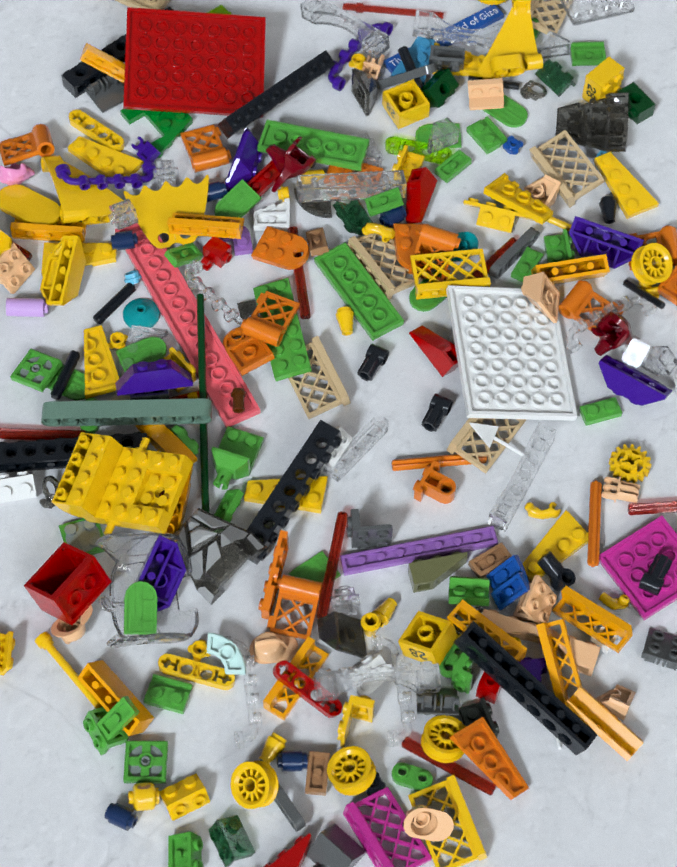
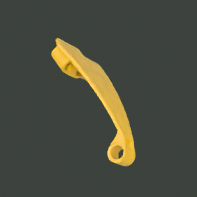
(514, 46)
(78, 205)

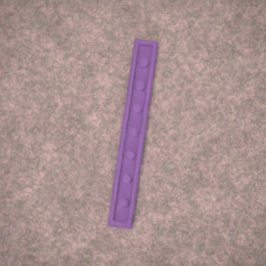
(420, 549)

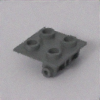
(106, 93)
(661, 646)
(440, 703)

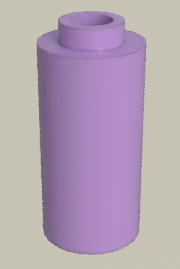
(26, 307)

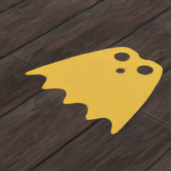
(156, 206)

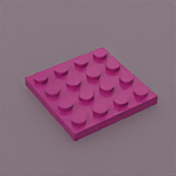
(633, 557)

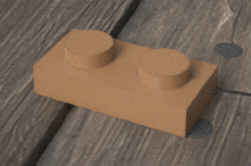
(317, 242)
(489, 560)
(317, 773)

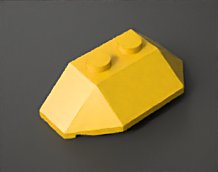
(63, 271)

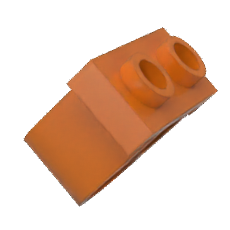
(433, 483)

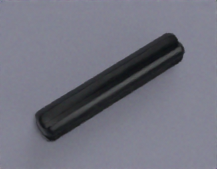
(408, 63)
(113, 303)
(65, 374)

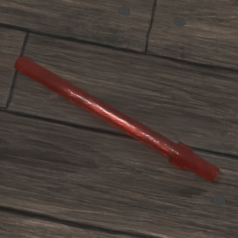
(360, 8)

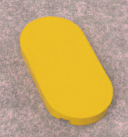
(28, 205)

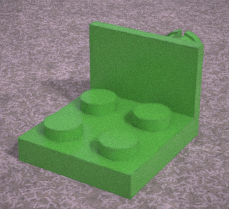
(235, 456)

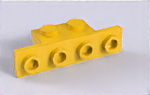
(495, 217)

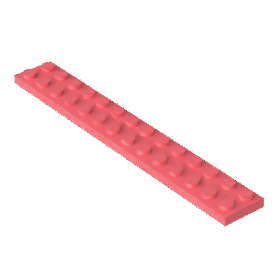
(180, 312)

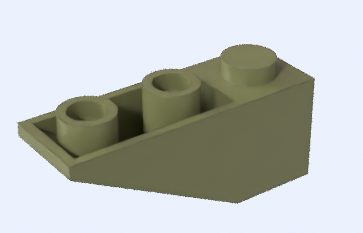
(430, 573)

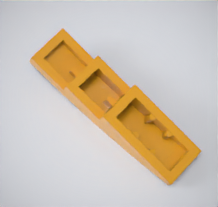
(165, 440)

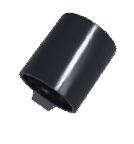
(374, 358)
(438, 408)
(556, 572)
(654, 579)

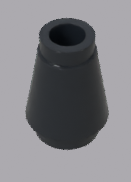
(608, 209)

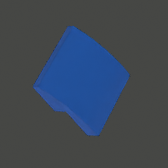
(508, 582)

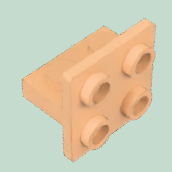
(486, 94)
(14, 269)
(536, 603)

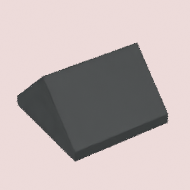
(335, 849)

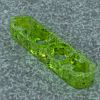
(418, 148)

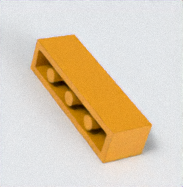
(574, 269)
(109, 689)

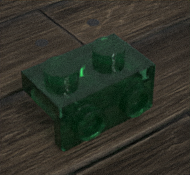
(554, 77)
(352, 215)
(231, 840)

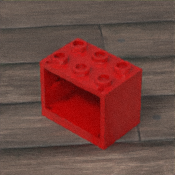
(67, 583)

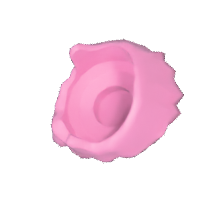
(15, 174)

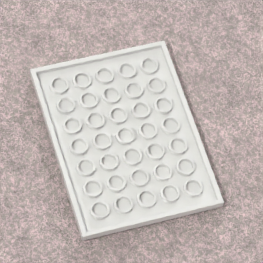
(509, 356)

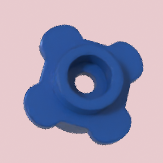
(512, 149)

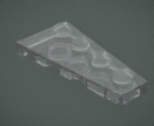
(591, 10)

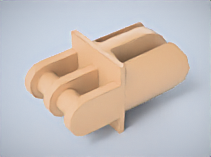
(372, 67)
(623, 491)

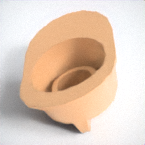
(71, 633)
(273, 648)
(428, 823)

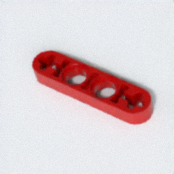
(305, 692)

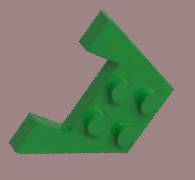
(166, 123)

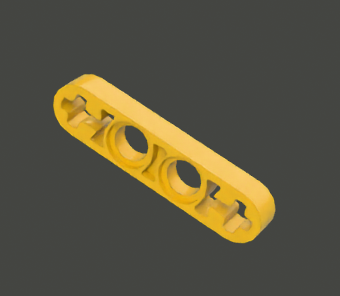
(98, 129)
(194, 675)

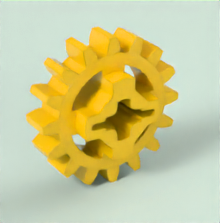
(632, 461)

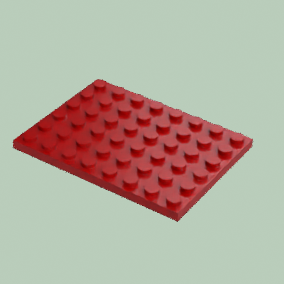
(192, 61)

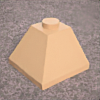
(542, 294)

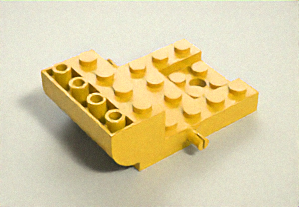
(122, 484)

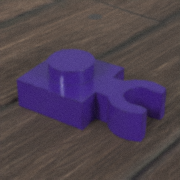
(146, 150)

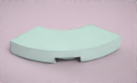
(228, 653)

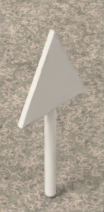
(488, 433)

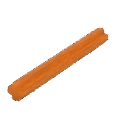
(422, 462)
(594, 524)

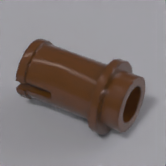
(238, 400)

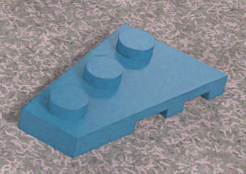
(420, 55)

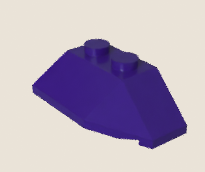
(245, 160)
(596, 239)
(153, 377)
(632, 383)
(163, 570)

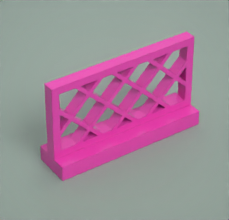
(369, 839)

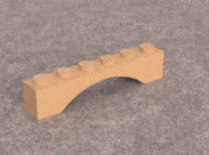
(584, 652)

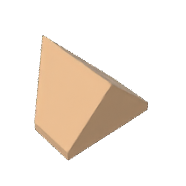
(544, 189)
(617, 700)

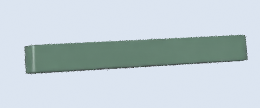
(126, 412)

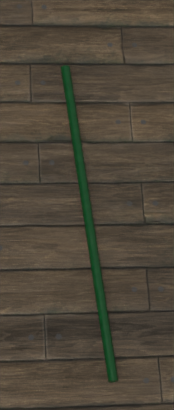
(202, 394)

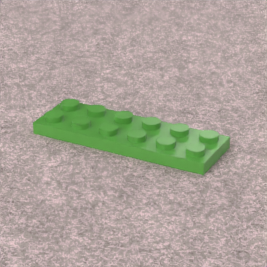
(325, 146)
(359, 291)
(291, 355)

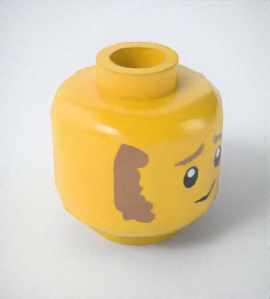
(144, 796)

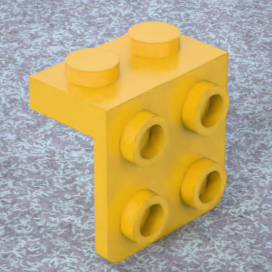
(357, 708)

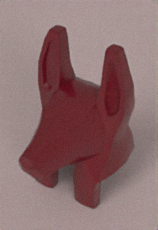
(289, 162)
(613, 332)

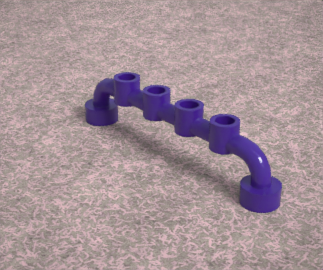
(345, 56)
(63, 172)

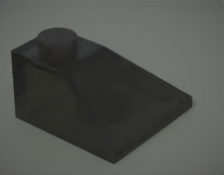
(364, 89)
(342, 633)

